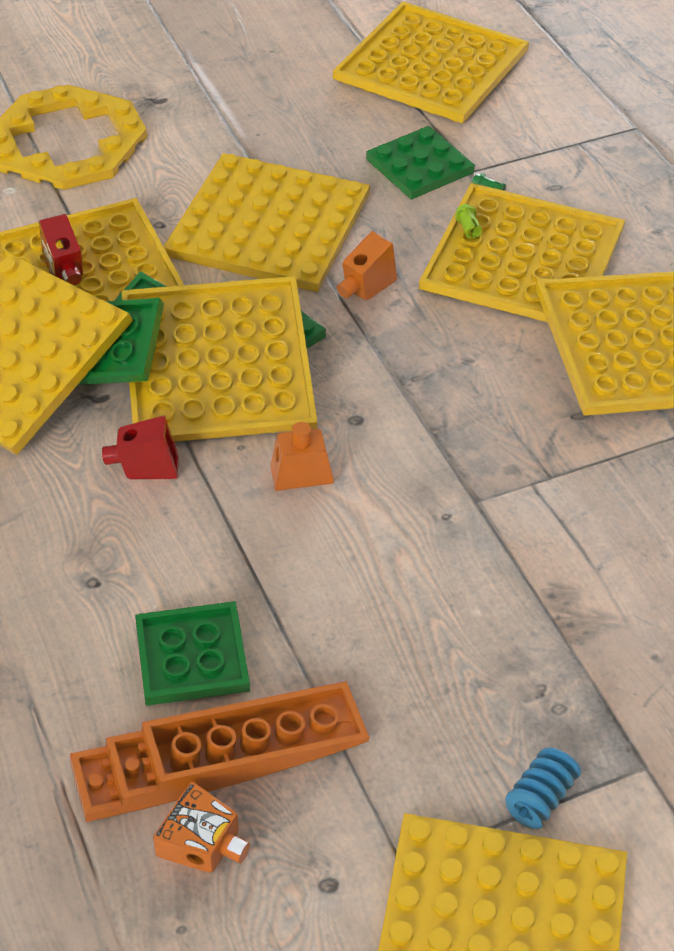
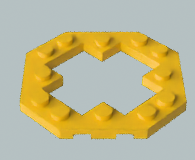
(91, 104)

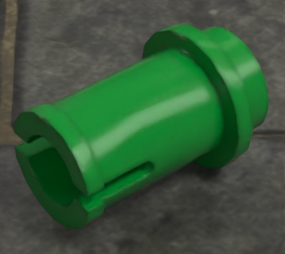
(484, 181)

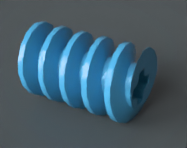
(542, 787)

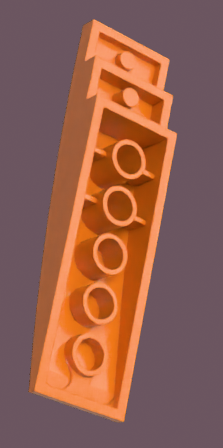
(215, 749)

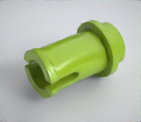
(466, 216)

